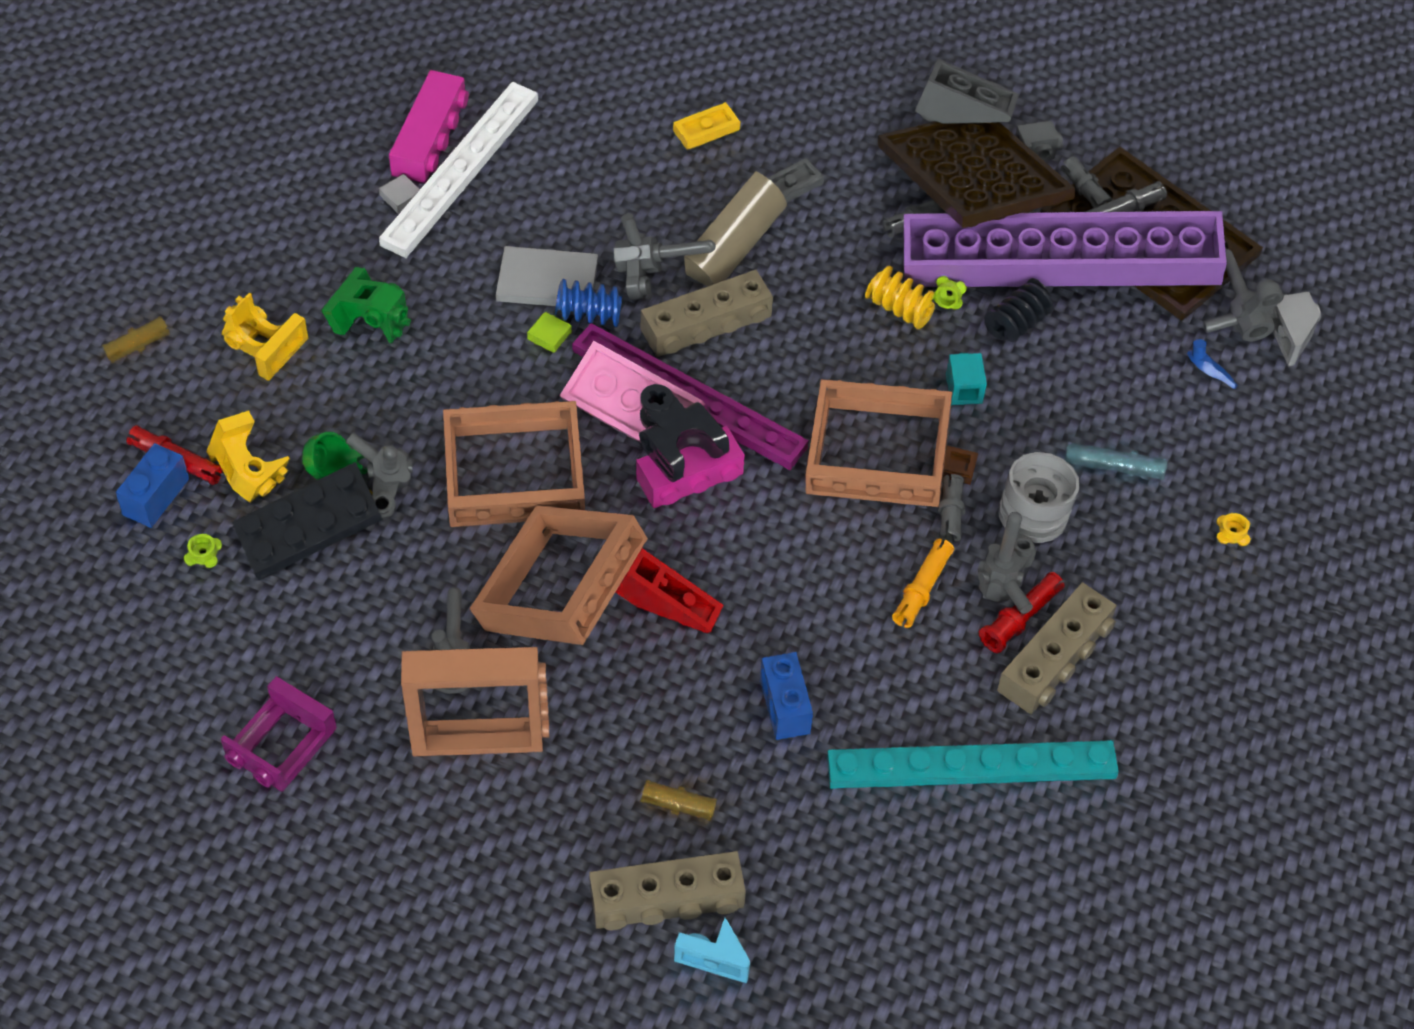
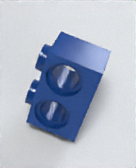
(786, 695)

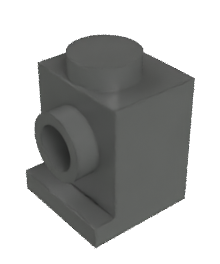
(1041, 138)

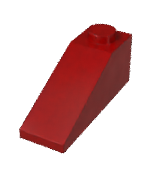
(668, 594)

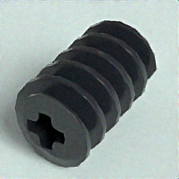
(1019, 311)

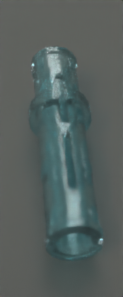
(1123, 462)

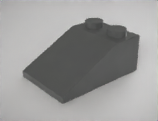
(963, 97)

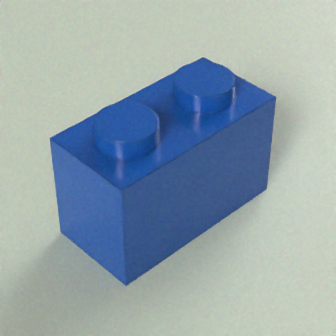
(152, 485)

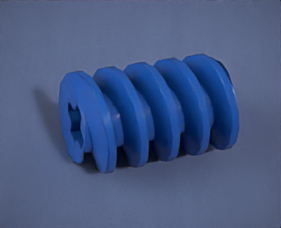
(588, 302)

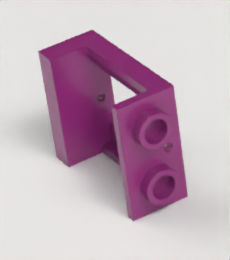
(282, 700)

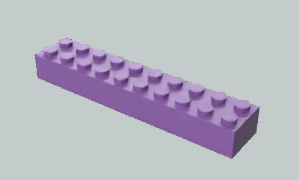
(1068, 249)

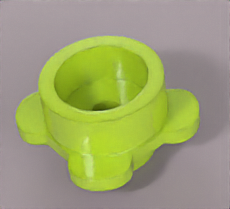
(946, 300)
(201, 543)

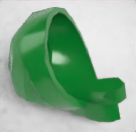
(328, 453)

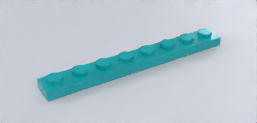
(972, 764)

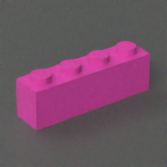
(428, 126)

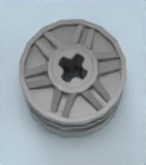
(1042, 492)

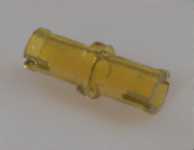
(136, 339)
(678, 800)

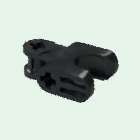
(674, 427)

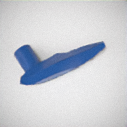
(1207, 364)

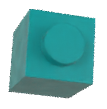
(966, 378)

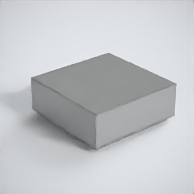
(398, 192)

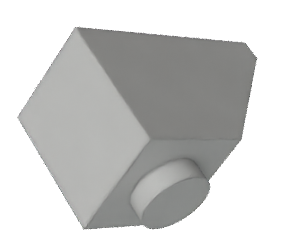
(1295, 324)

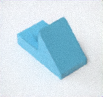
(721, 958)

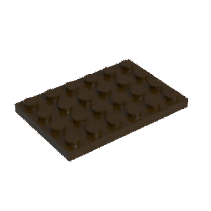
(975, 170)
(1124, 172)

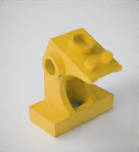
(248, 320)
(231, 452)

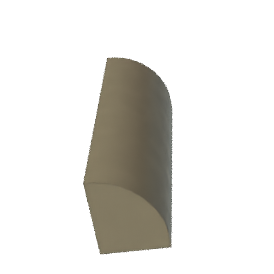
(737, 230)

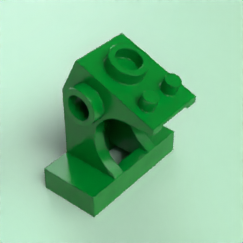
(377, 302)

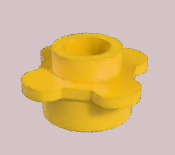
(1233, 522)

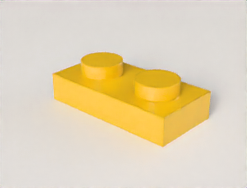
(706, 126)

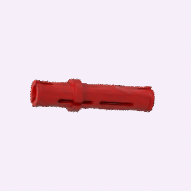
(194, 463)

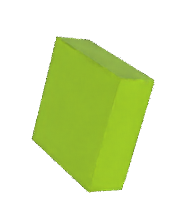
(549, 332)

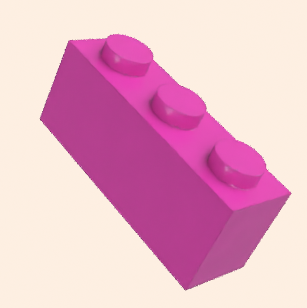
(699, 473)

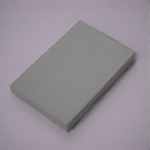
(535, 274)

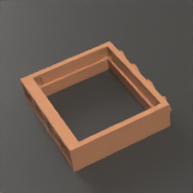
(496, 419)
(875, 484)
(591, 597)
(475, 669)

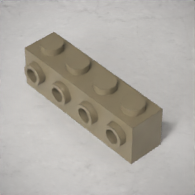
(706, 313)
(1057, 648)
(667, 890)

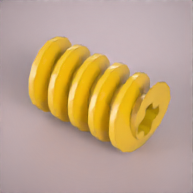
(901, 298)

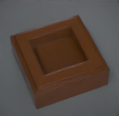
(960, 462)

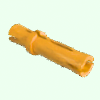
(917, 593)

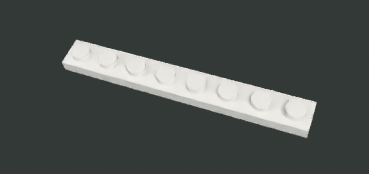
(458, 170)

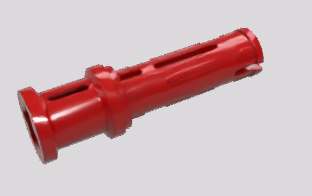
(1012, 622)

